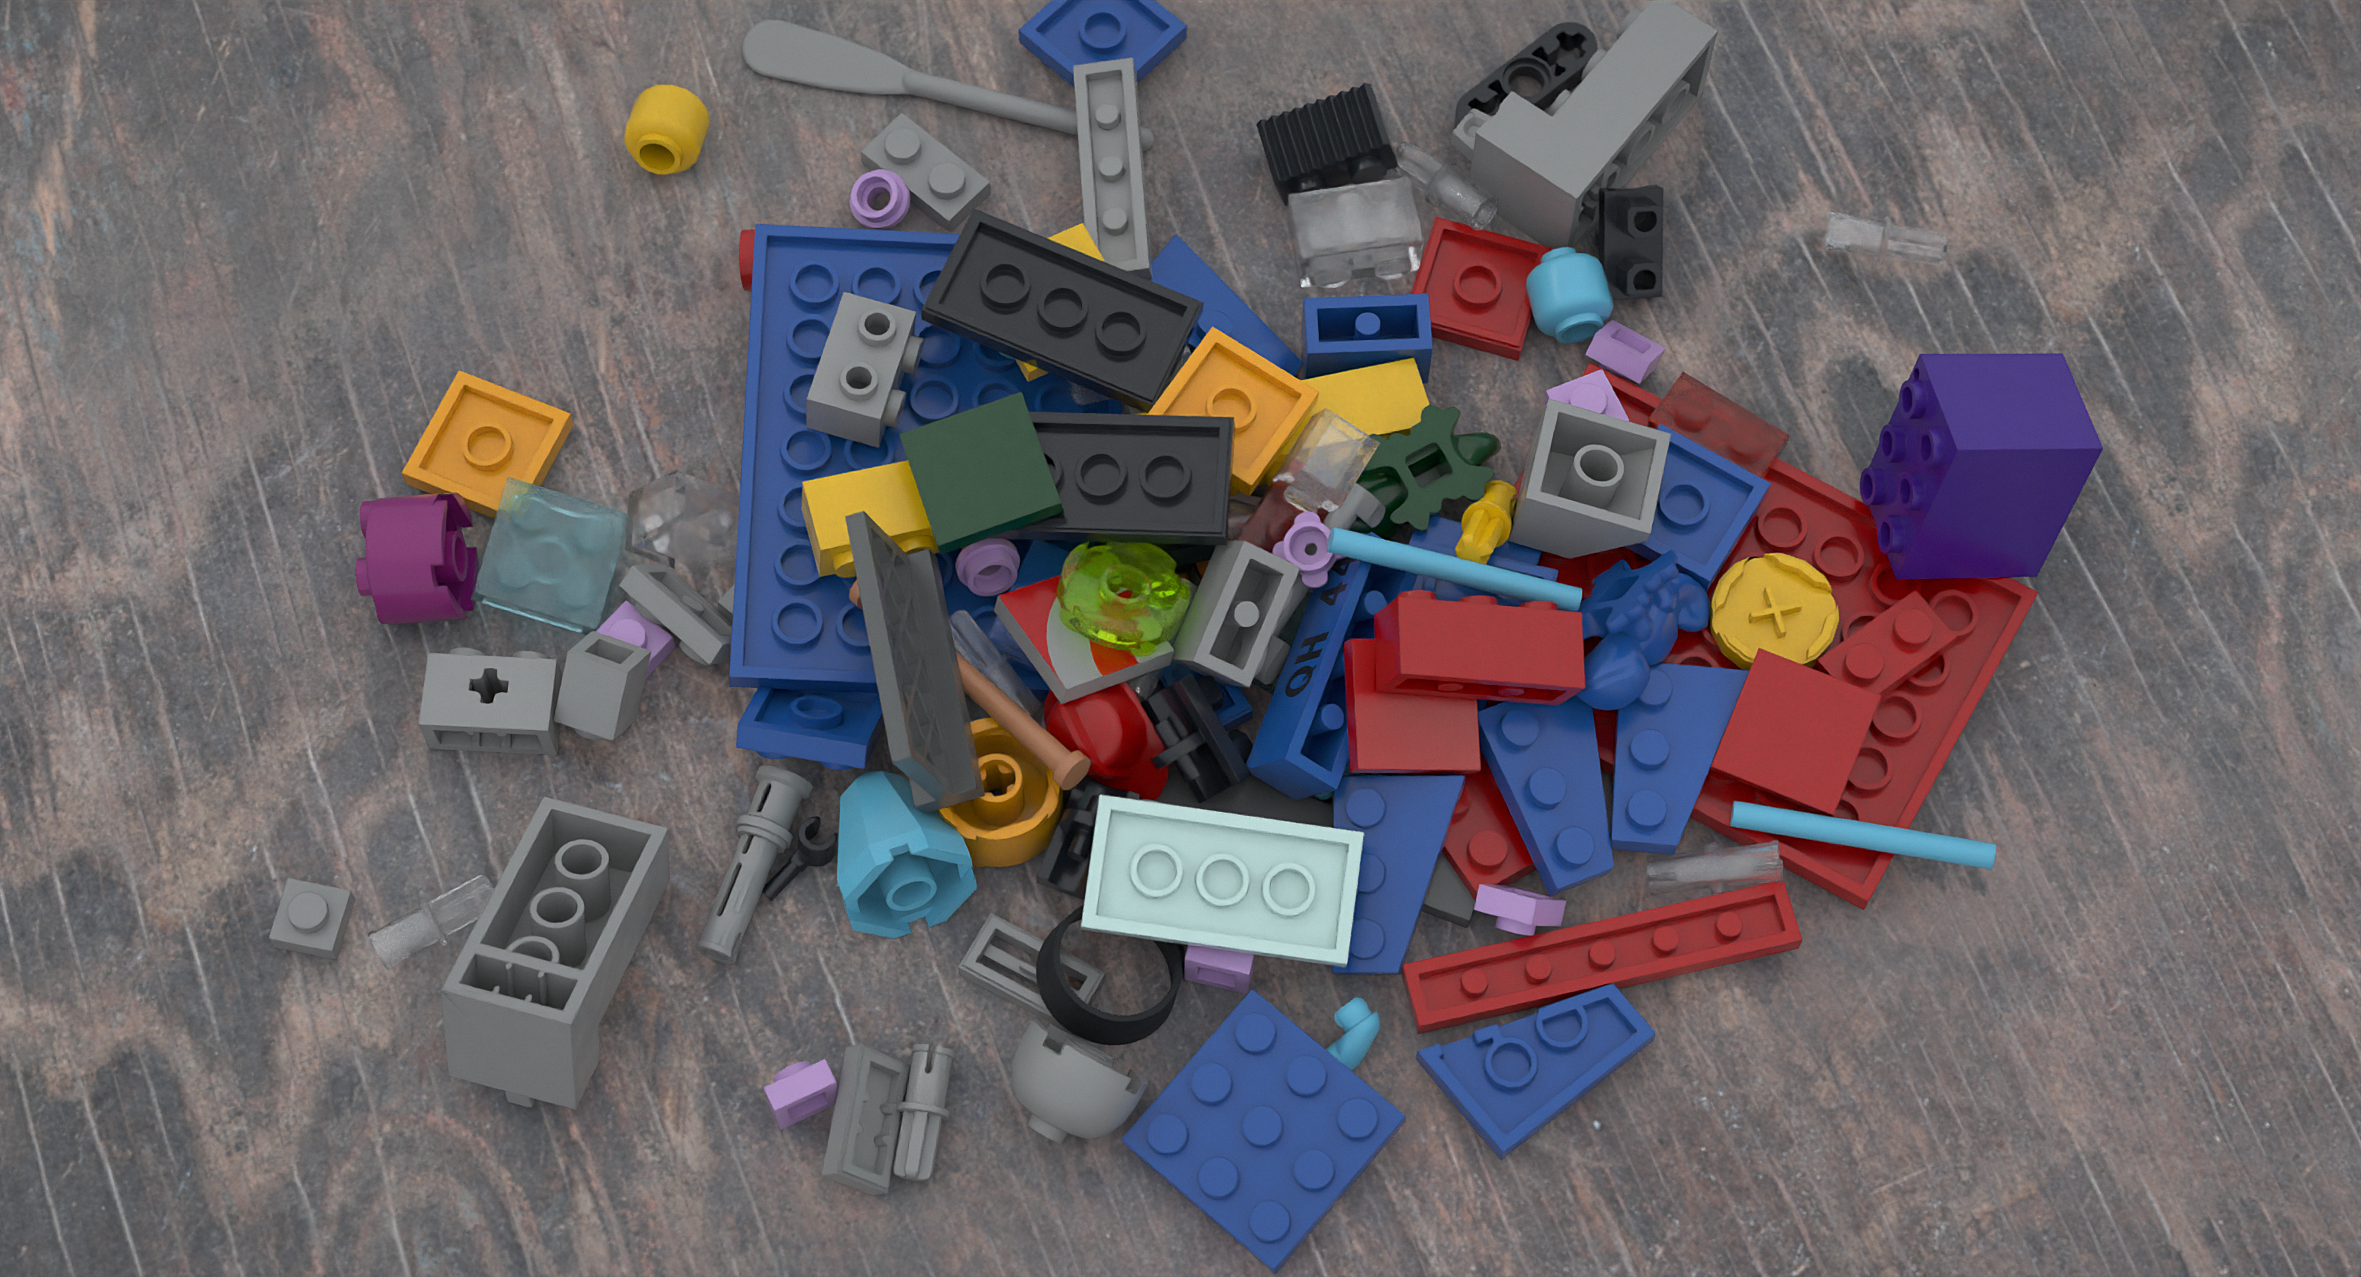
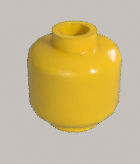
(666, 129)

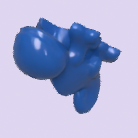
(1638, 624)

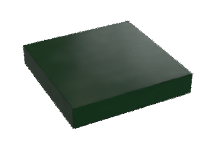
(981, 473)

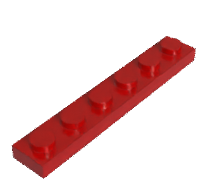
(1599, 953)

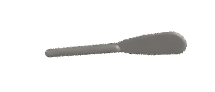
(831, 62)

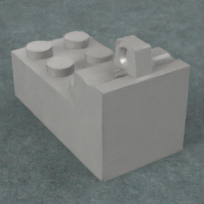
(1598, 136)
(552, 952)

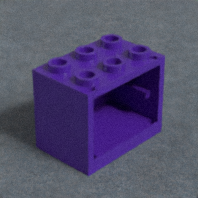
(1979, 465)

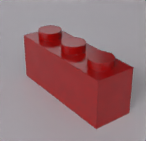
(1479, 649)

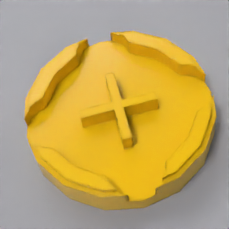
(1774, 607)

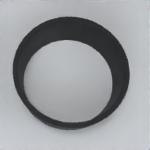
(1086, 1020)

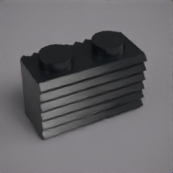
(1328, 143)

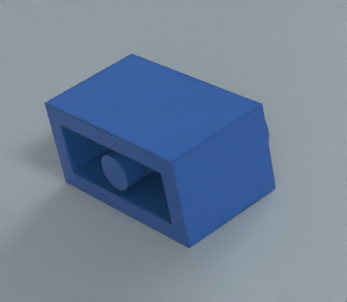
(1365, 332)

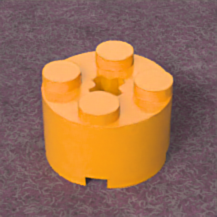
(1021, 820)

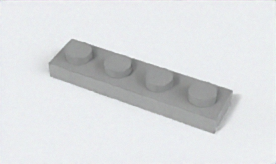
(1113, 163)

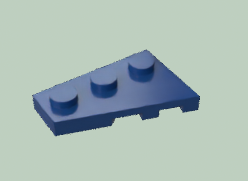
(1188, 274)
(1666, 751)
(1552, 786)
(1403, 838)

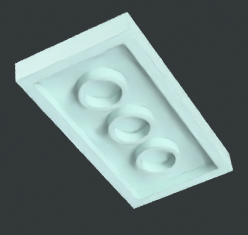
(1222, 881)

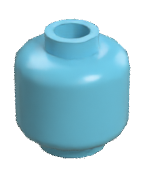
(1569, 295)

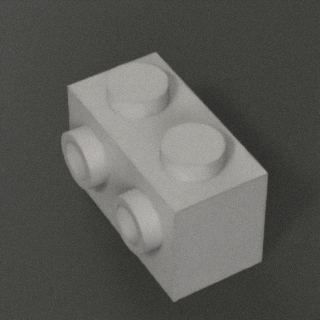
(862, 370)
(1235, 613)

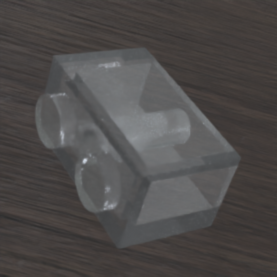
(1355, 233)

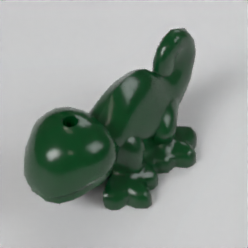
(1425, 470)

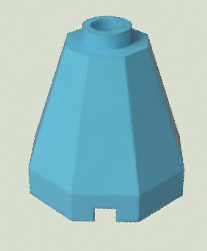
(897, 859)

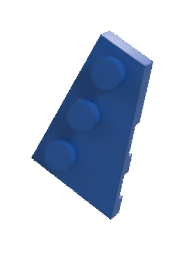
(1534, 1068)

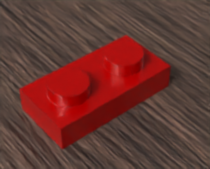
(1890, 647)

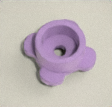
(1307, 531)

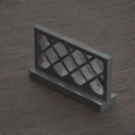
(915, 667)

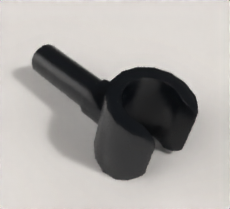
(805, 855)

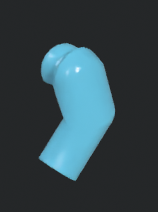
(1360, 1031)

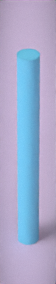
(1452, 569)
(1863, 835)

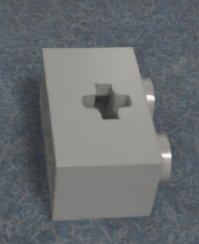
(460, 709)

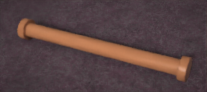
(1067, 766)

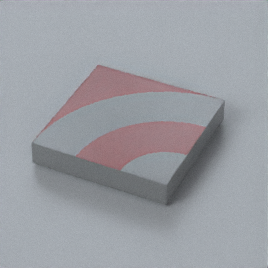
(1066, 658)

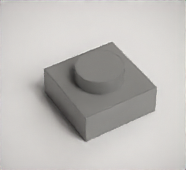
(312, 918)

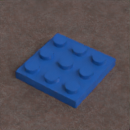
(1263, 1131)

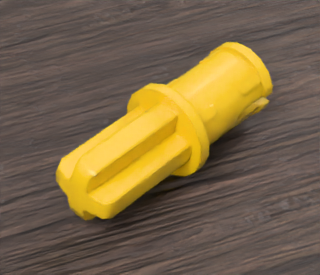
(1487, 522)

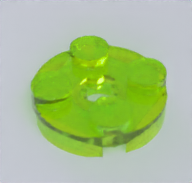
(1116, 622)

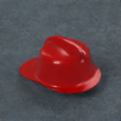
(1113, 735)

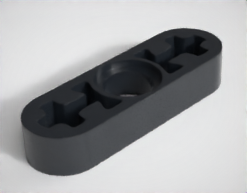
(1535, 62)

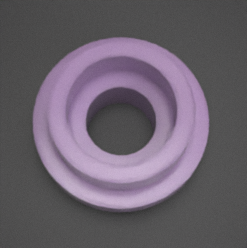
(868, 188)
(988, 566)

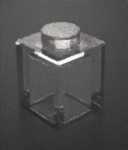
(1324, 463)

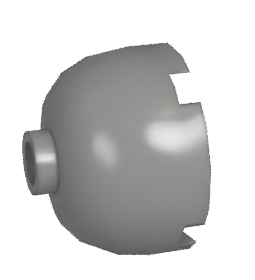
(1071, 1085)

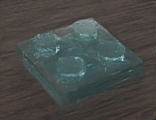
(550, 556)

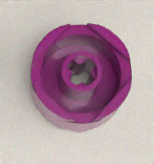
(417, 558)

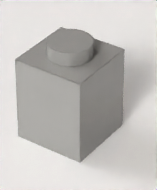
(602, 686)

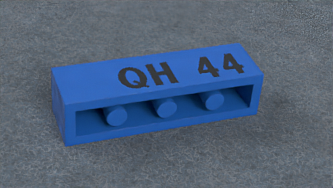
(1305, 727)

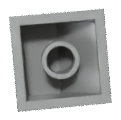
(1588, 482)

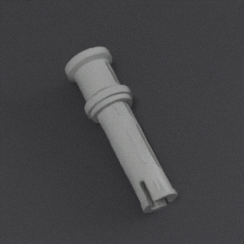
(761, 837)

